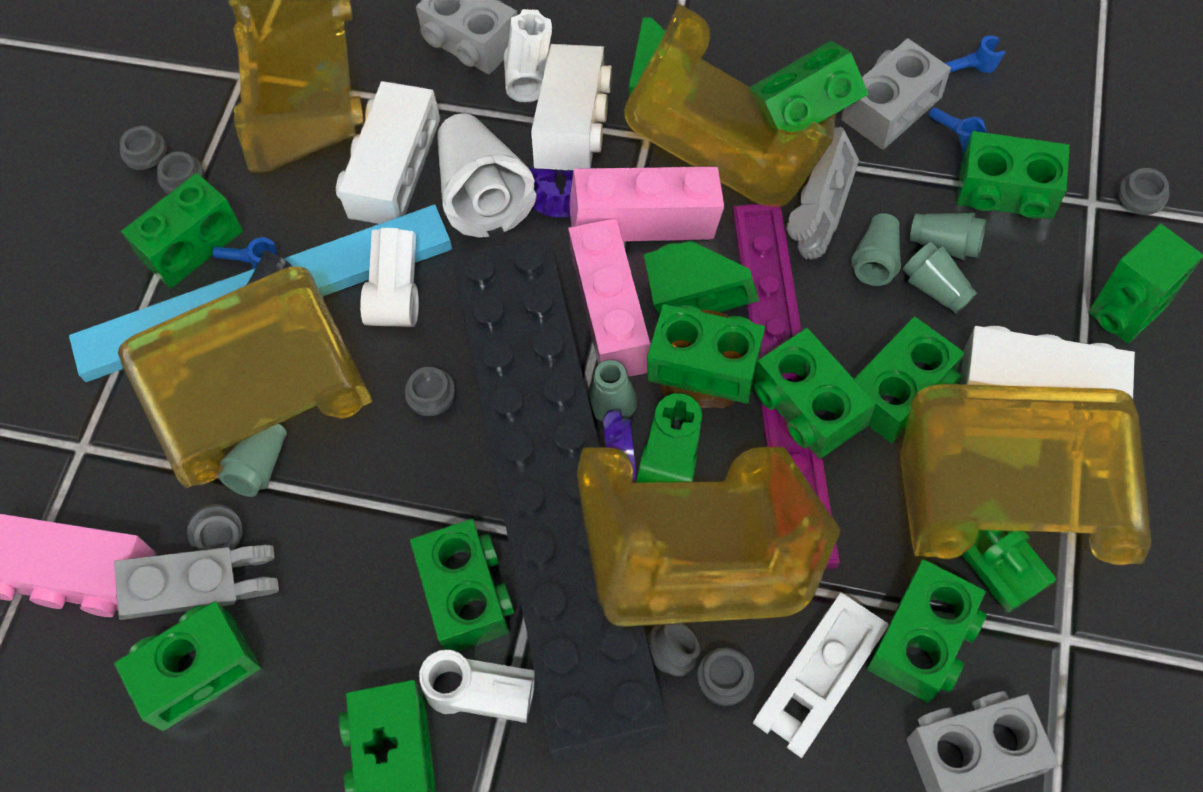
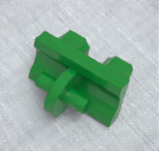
(1008, 566)

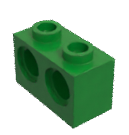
(809, 89)
(1013, 175)
(182, 230)
(1144, 283)
(702, 365)
(896, 374)
(824, 388)
(452, 589)
(918, 626)

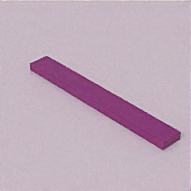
(765, 252)

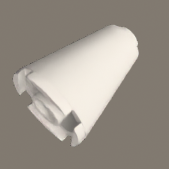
(481, 178)

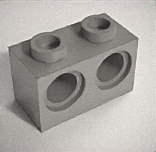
(468, 29)
(899, 91)
(984, 760)

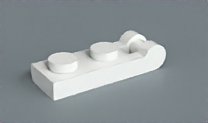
(822, 672)

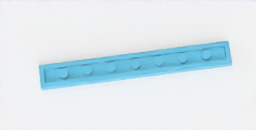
(332, 265)

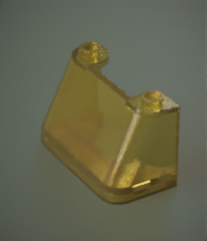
(292, 80)
(715, 121)
(240, 370)
(1025, 465)
(704, 546)

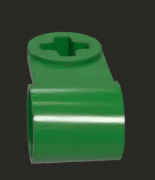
(670, 451)

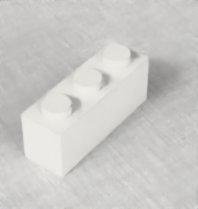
(570, 107)
(388, 153)
(1045, 360)

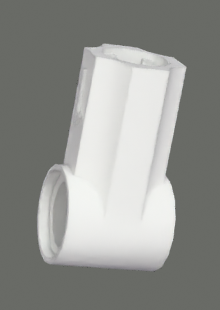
(526, 55)
(391, 294)
(484, 689)

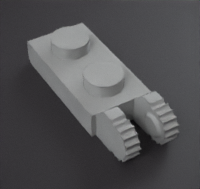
(824, 197)
(188, 580)

